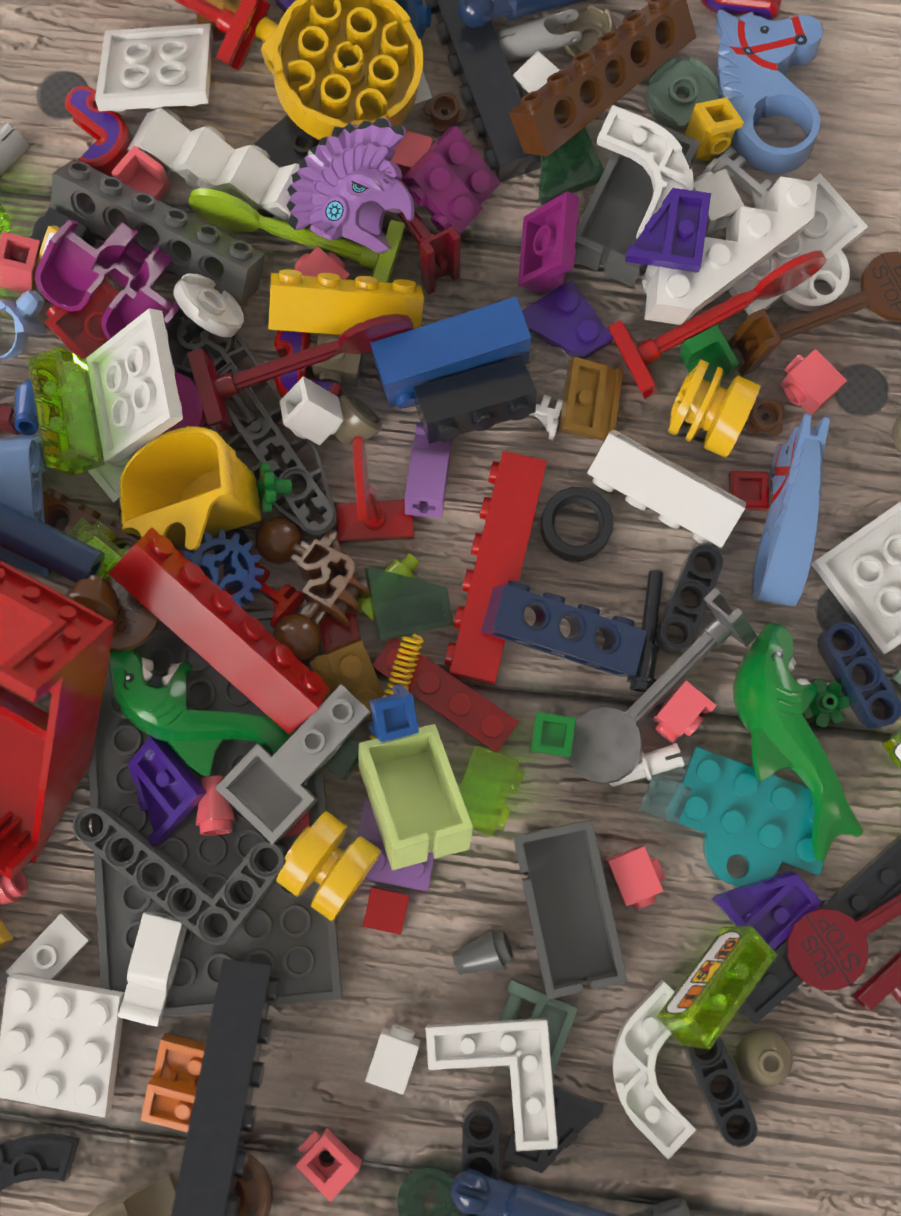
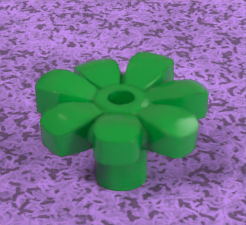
(270, 486)
(830, 710)

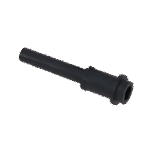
(646, 668)

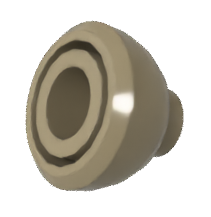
(358, 420)
(764, 1058)

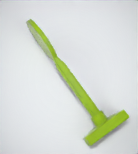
(239, 216)

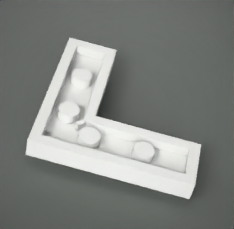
(499, 1043)

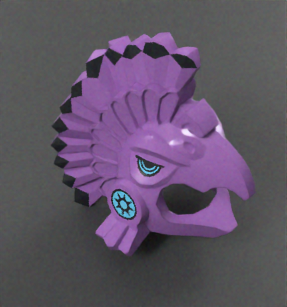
(351, 184)

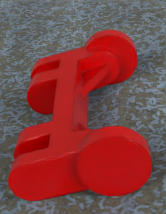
(284, 601)

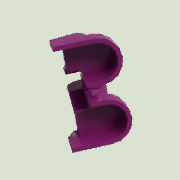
(74, 271)

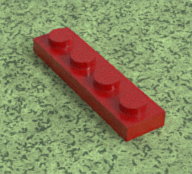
(450, 698)

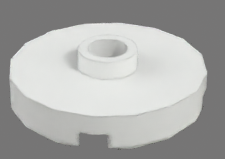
(208, 307)

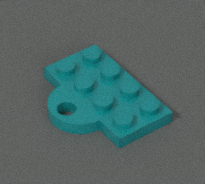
(740, 815)

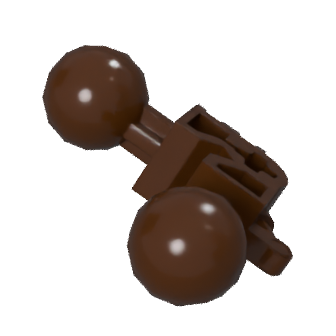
(281, 542)

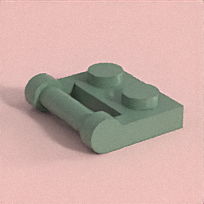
(558, 1012)

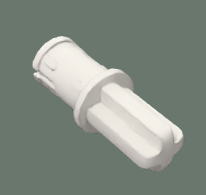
(653, 763)

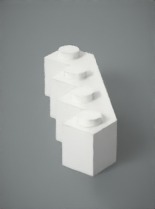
(212, 163)
(749, 241)

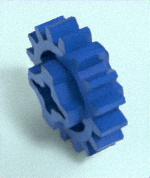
(235, 577)

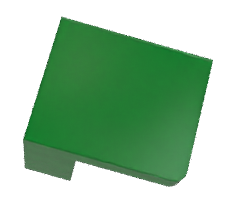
(712, 348)
(552, 734)

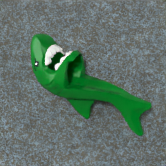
(772, 711)
(164, 714)

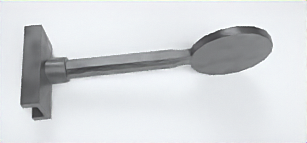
(609, 740)

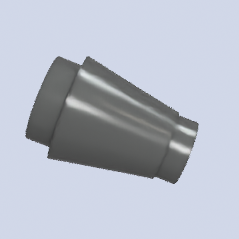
(484, 954)

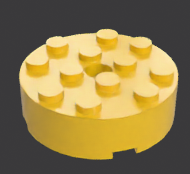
(324, 35)

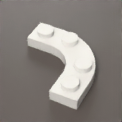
(650, 147)
(636, 1079)

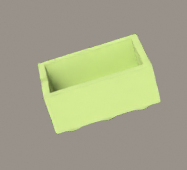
(414, 797)

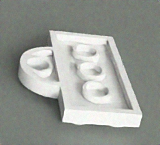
(831, 231)

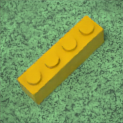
(335, 304)

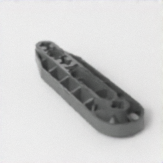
(261, 434)

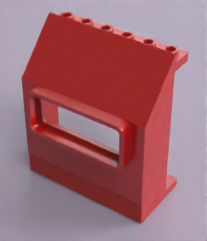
(43, 756)

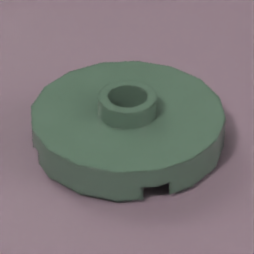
(680, 77)

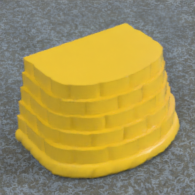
(187, 487)

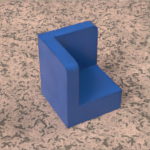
(393, 715)

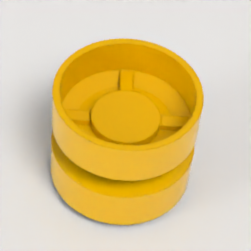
(319, 859)

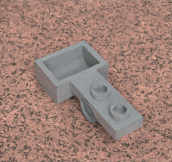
(271, 788)

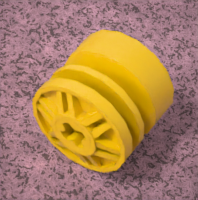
(713, 408)

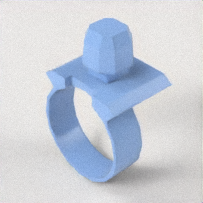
(25, 314)

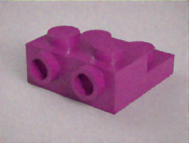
(451, 181)
(549, 244)

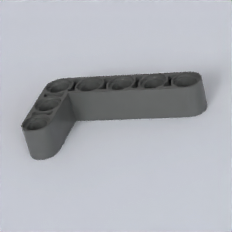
(177, 878)

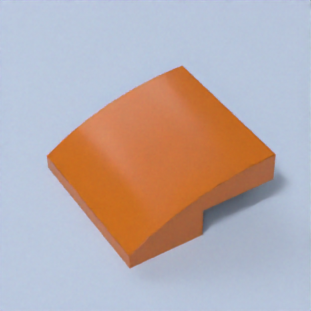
(173, 1083)

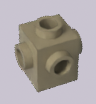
(339, 369)

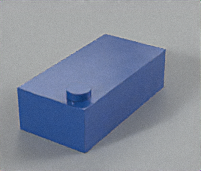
(450, 348)

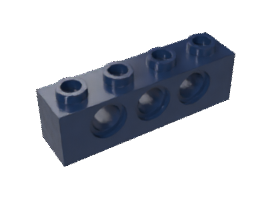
(506, 621)

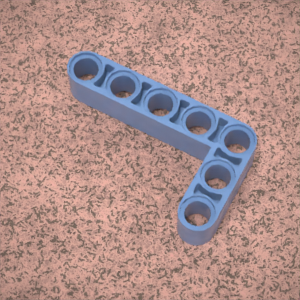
(21, 487)

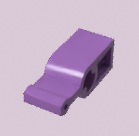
(427, 476)

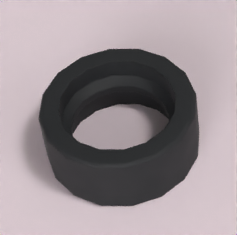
(596, 503)

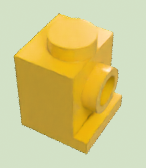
(716, 132)

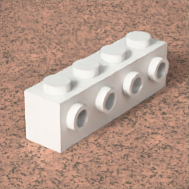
(666, 488)

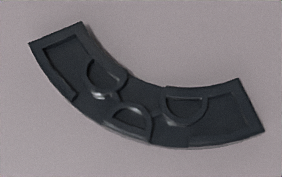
(37, 1158)

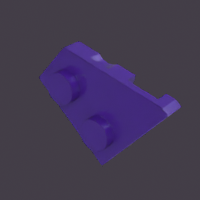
(674, 233)
(568, 322)
(163, 788)
(769, 905)

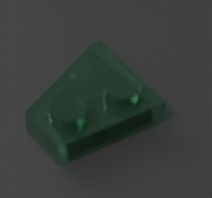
(569, 168)
(406, 604)

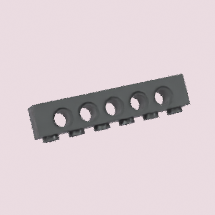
(195, 247)

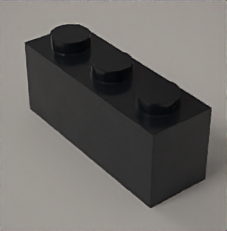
(475, 399)

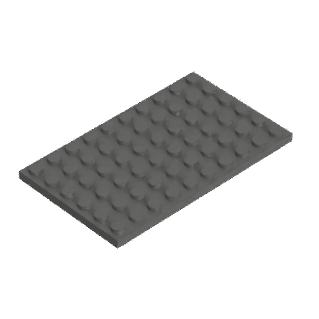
(282, 927)

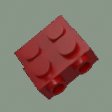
(82, 329)

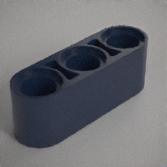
(876, 684)

